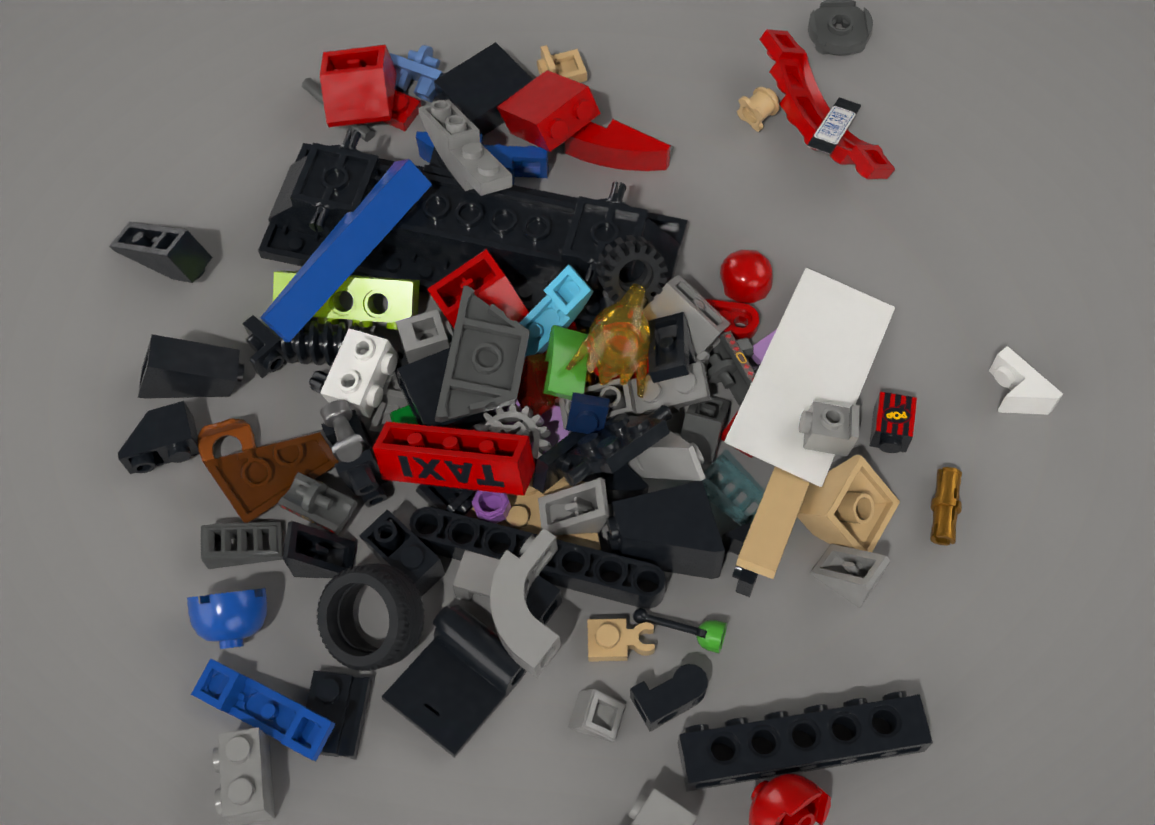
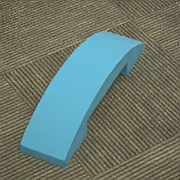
(560, 307)

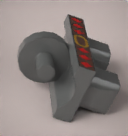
(732, 365)
(318, 504)

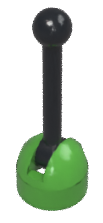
(708, 634)

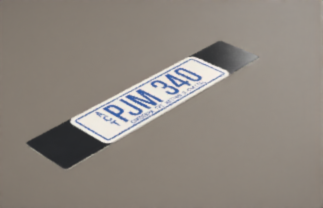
(834, 125)

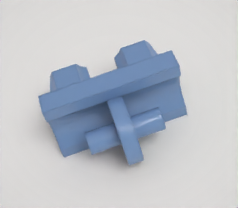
(419, 70)

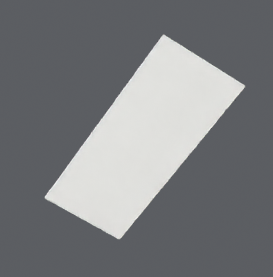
(816, 356)

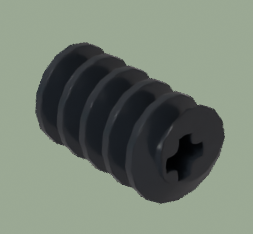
(315, 344)

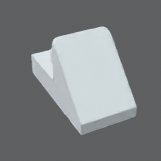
(1029, 389)

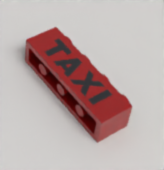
(455, 458)

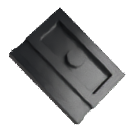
(344, 702)

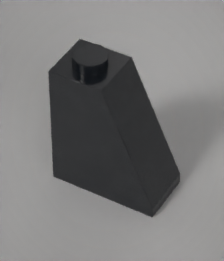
(188, 369)

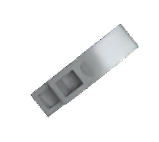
(460, 149)
(672, 393)

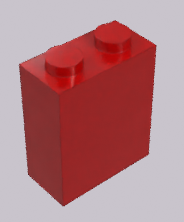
(549, 110)

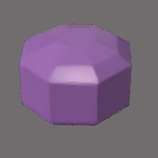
(491, 506)

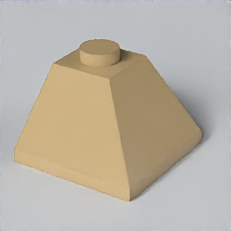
(849, 506)

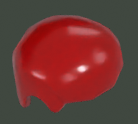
(746, 276)

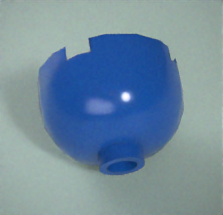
(228, 616)

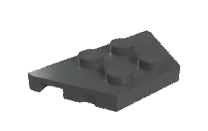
(482, 360)

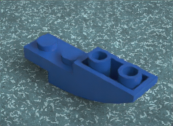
(518, 160)

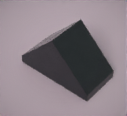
(316, 552)

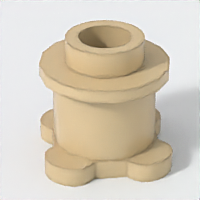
(758, 107)

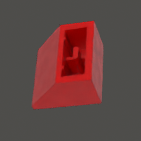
(357, 85)
(489, 285)

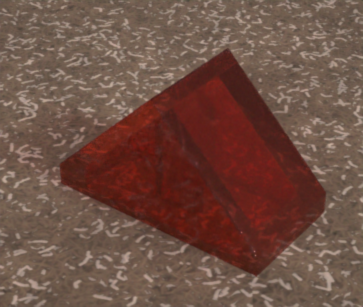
(533, 384)

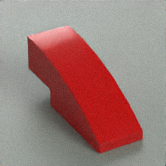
(618, 147)

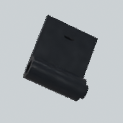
(459, 677)

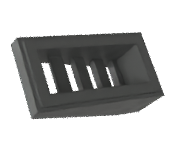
(228, 531)

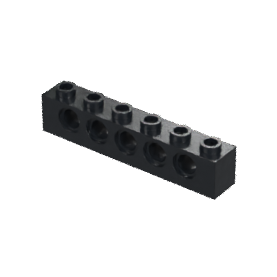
(902, 712)

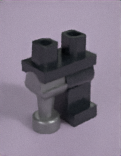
(353, 451)

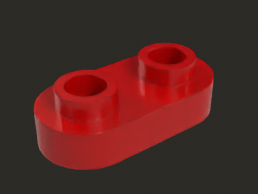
(737, 313)

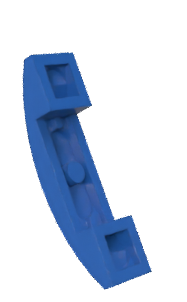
(264, 708)

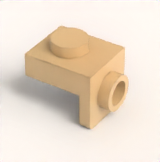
(565, 64)

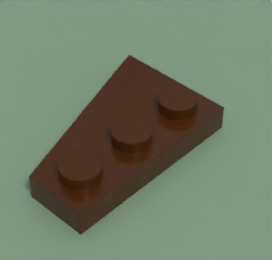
(263, 475)

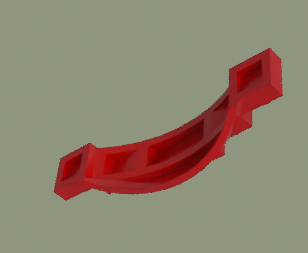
(808, 109)

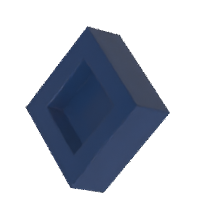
(587, 413)

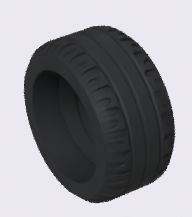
(338, 624)

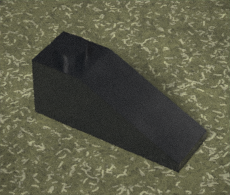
(164, 250)

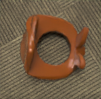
(232, 427)

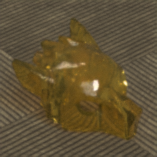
(618, 341)

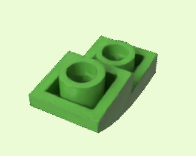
(560, 351)

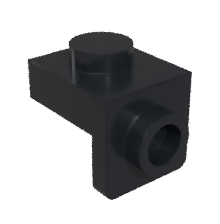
(447, 498)

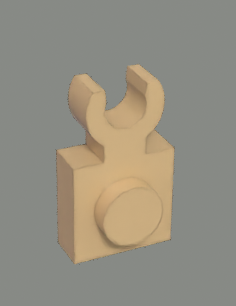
(611, 639)

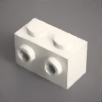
(360, 371)

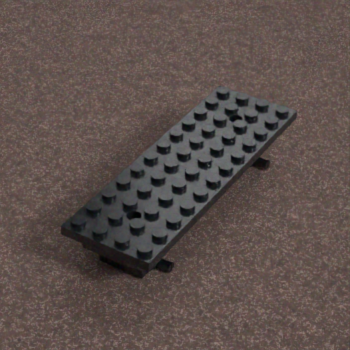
(522, 228)

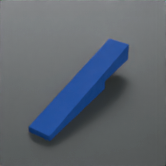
(346, 248)

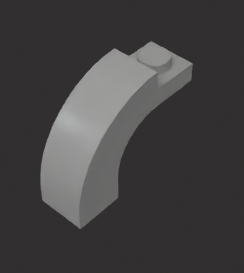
(521, 634)

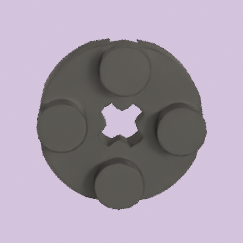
(828, 38)

